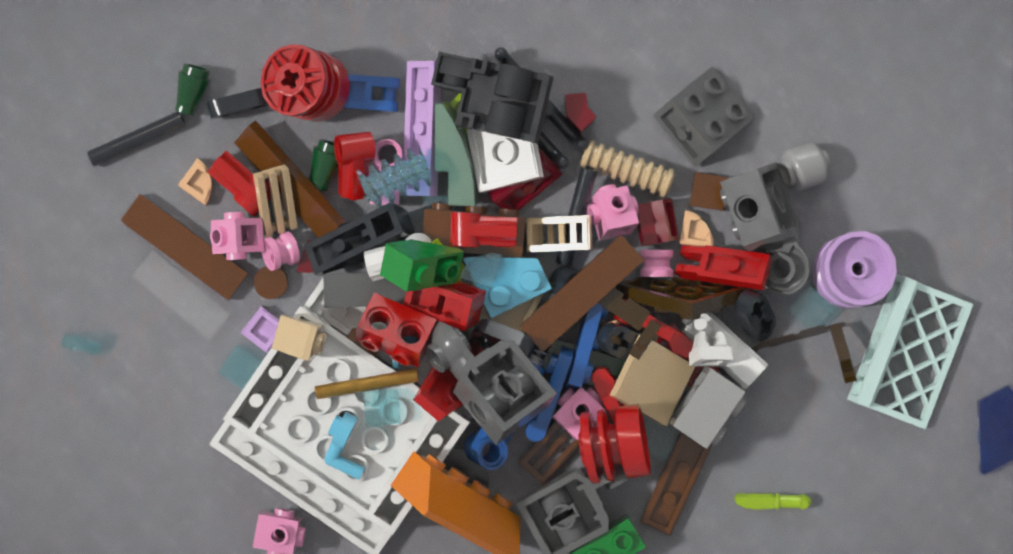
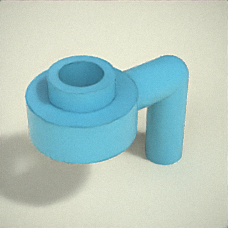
(341, 430)

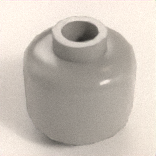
(804, 166)

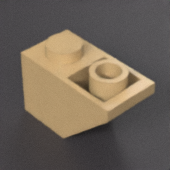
(299, 337)

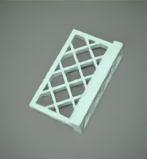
(887, 335)

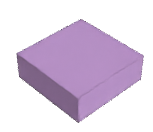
(262, 329)

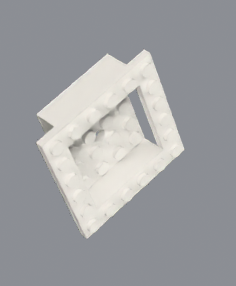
(283, 430)

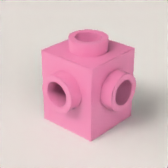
(613, 211)
(236, 235)
(566, 414)
(266, 532)

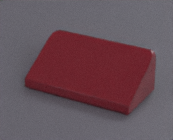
(519, 195)

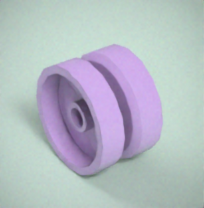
(857, 288)

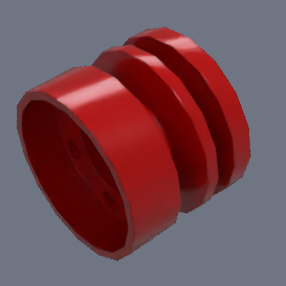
(305, 83)
(614, 444)

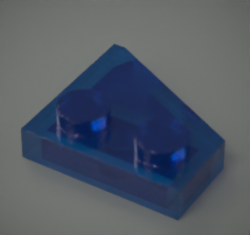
(995, 429)

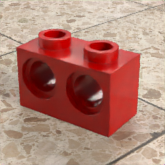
(452, 304)
(400, 322)

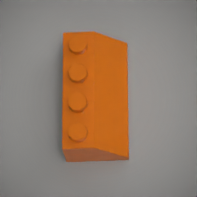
(459, 505)

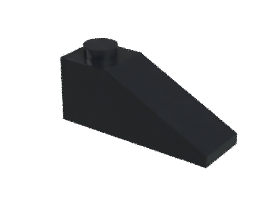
(349, 242)

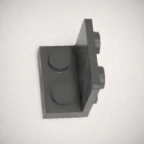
(703, 116)

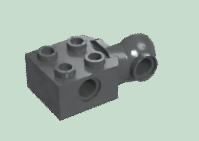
(767, 224)
(495, 386)
(568, 510)

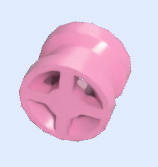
(280, 251)
(656, 263)

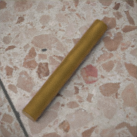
(366, 383)

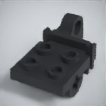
(495, 96)

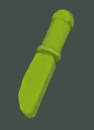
(772, 501)

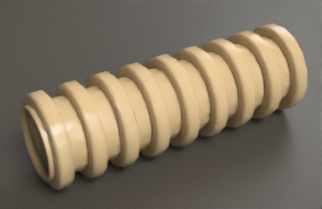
(628, 168)

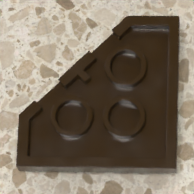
(680, 295)

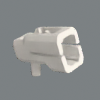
(745, 364)

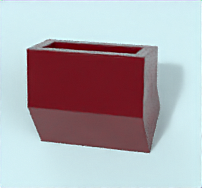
(577, 111)
(657, 222)

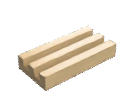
(287, 196)

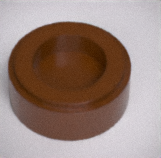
(270, 283)

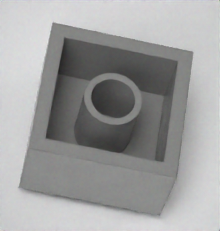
(707, 407)

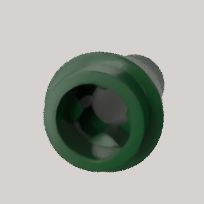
(191, 87)
(323, 164)

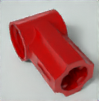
(353, 153)
(238, 181)
(478, 230)

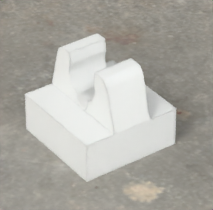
(706, 355)

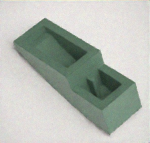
(454, 157)

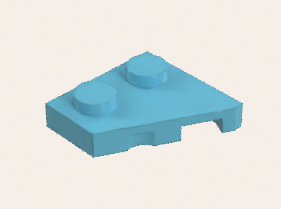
(514, 284)

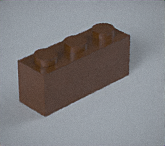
(437, 225)

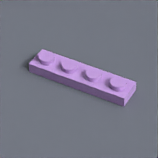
(421, 119)

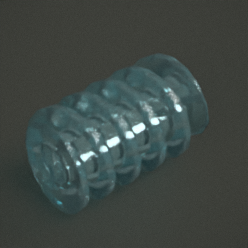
(395, 177)

